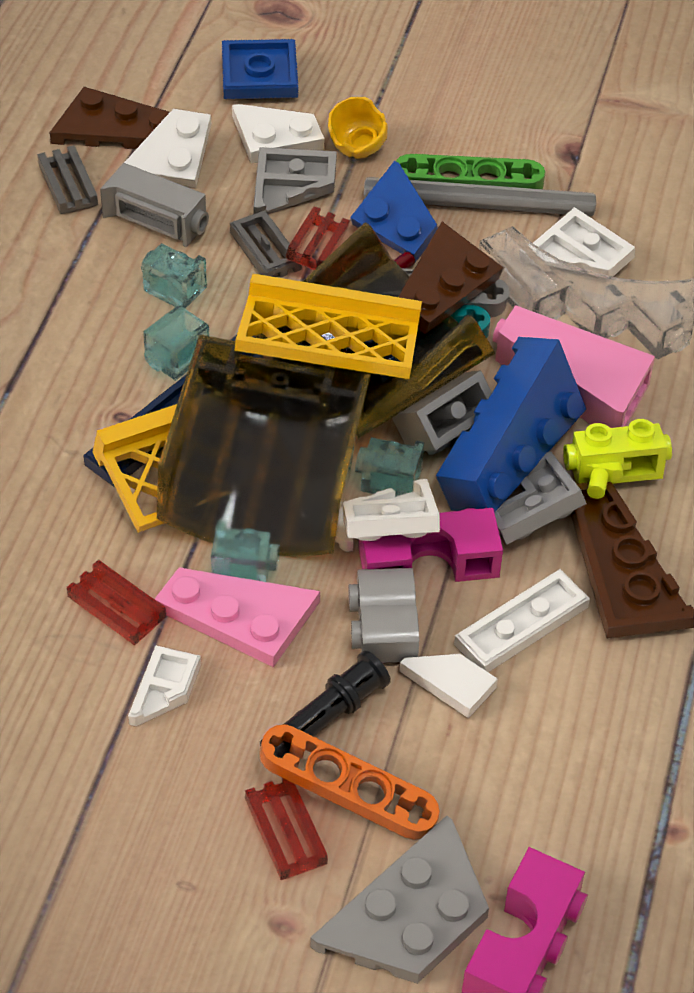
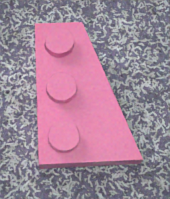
(239, 611)

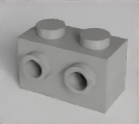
(443, 413)

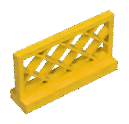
(324, 309)
(132, 441)

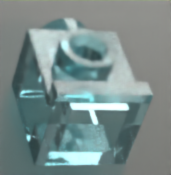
(173, 275)
(389, 466)
(243, 553)

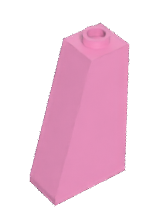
(606, 372)

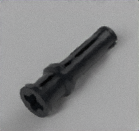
(343, 692)

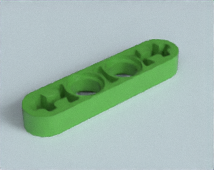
(471, 167)

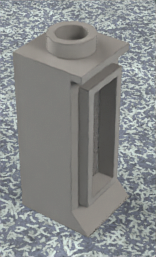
(155, 203)

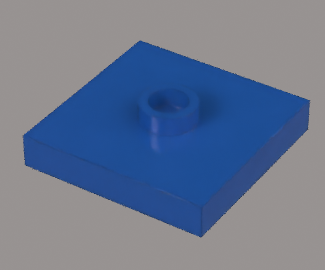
(259, 69)

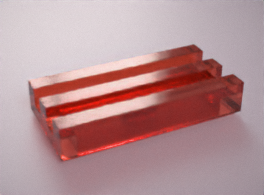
(325, 224)
(105, 575)
(272, 793)

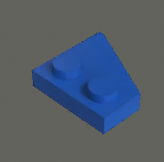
(397, 213)

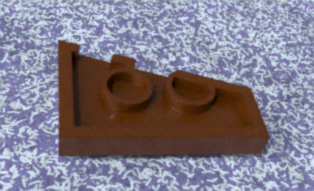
(106, 118)
(448, 276)

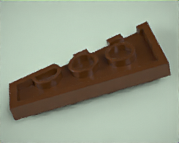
(623, 570)

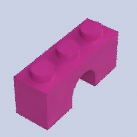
(465, 540)
(545, 897)

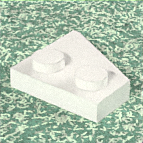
(275, 129)
(175, 147)
(586, 244)
(387, 515)

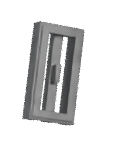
(61, 160)
(251, 250)

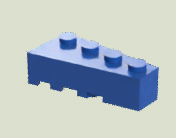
(514, 427)

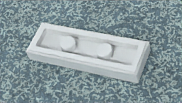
(522, 621)

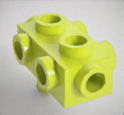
(617, 454)

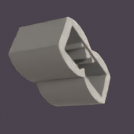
(385, 613)

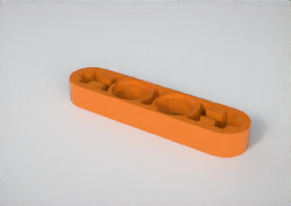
(352, 774)

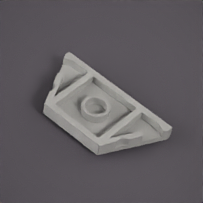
(411, 910)

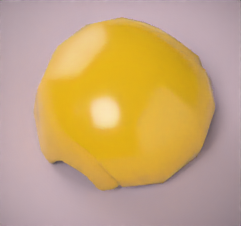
(357, 127)

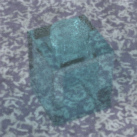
(172, 341)

